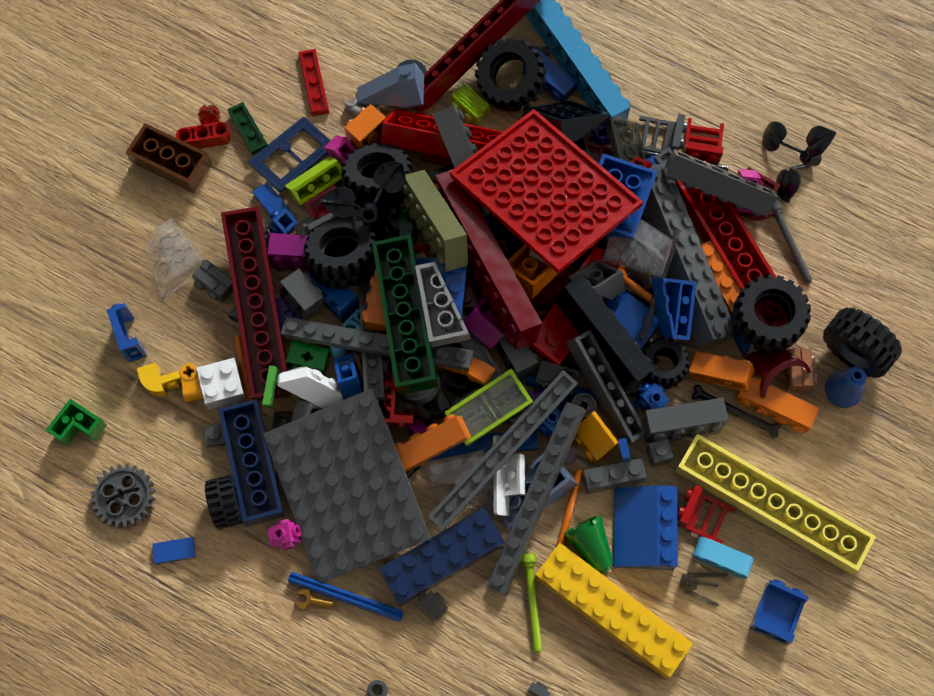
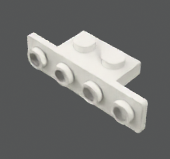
(508, 482)

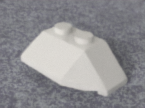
(311, 386)

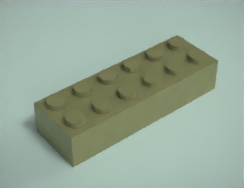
(435, 221)

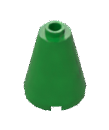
(592, 543)

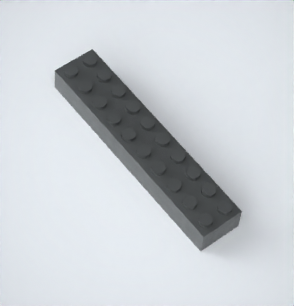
(665, 212)

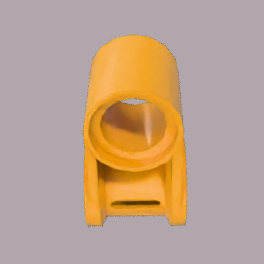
(190, 385)

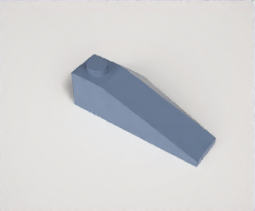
(398, 88)
(562, 486)

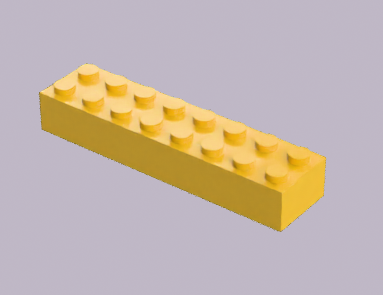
(613, 611)

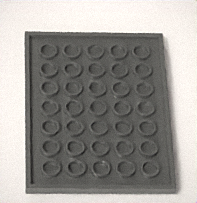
(346, 486)

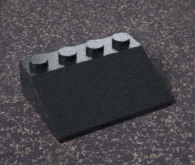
(570, 117)

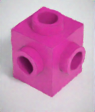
(284, 535)

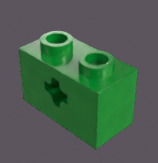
(302, 351)

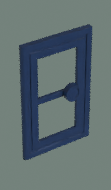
(281, 142)

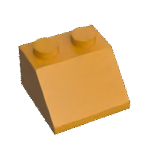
(595, 439)

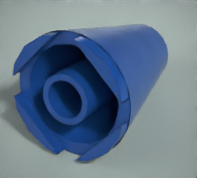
(846, 387)

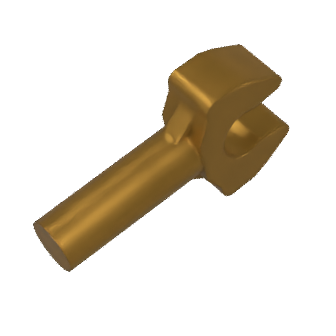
(312, 601)

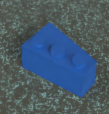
(339, 301)
(674, 306)

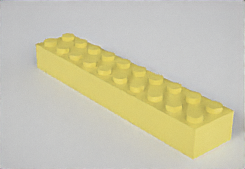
(775, 504)

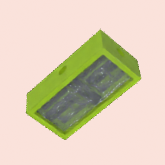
(492, 405)

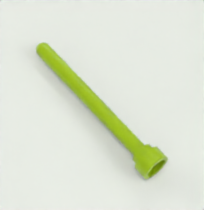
(528, 563)

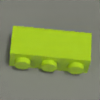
(314, 180)

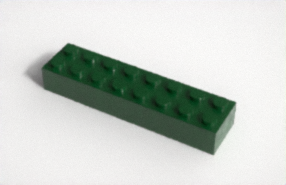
(404, 315)

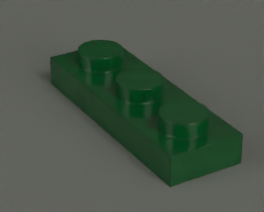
(247, 128)

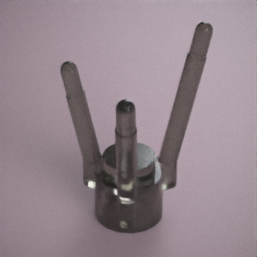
(690, 581)

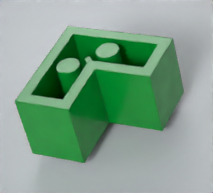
(72, 420)

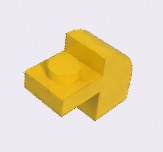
(155, 382)

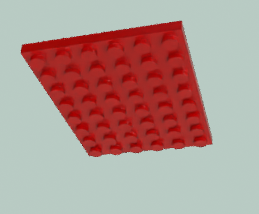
(546, 190)

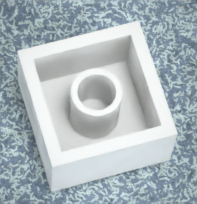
(221, 383)

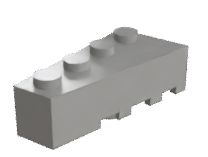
(440, 312)

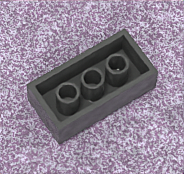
(685, 420)

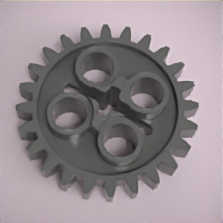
(128, 512)

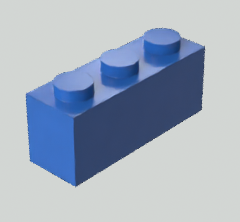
(559, 82)

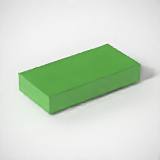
(270, 387)

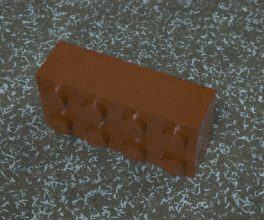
(168, 157)

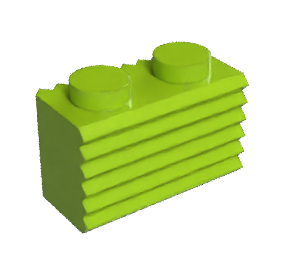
(471, 104)

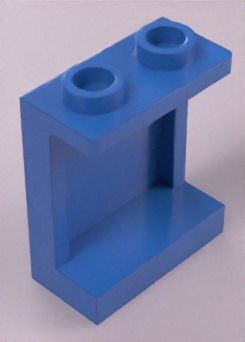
(130, 348)
(778, 611)

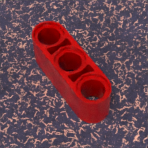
(211, 130)

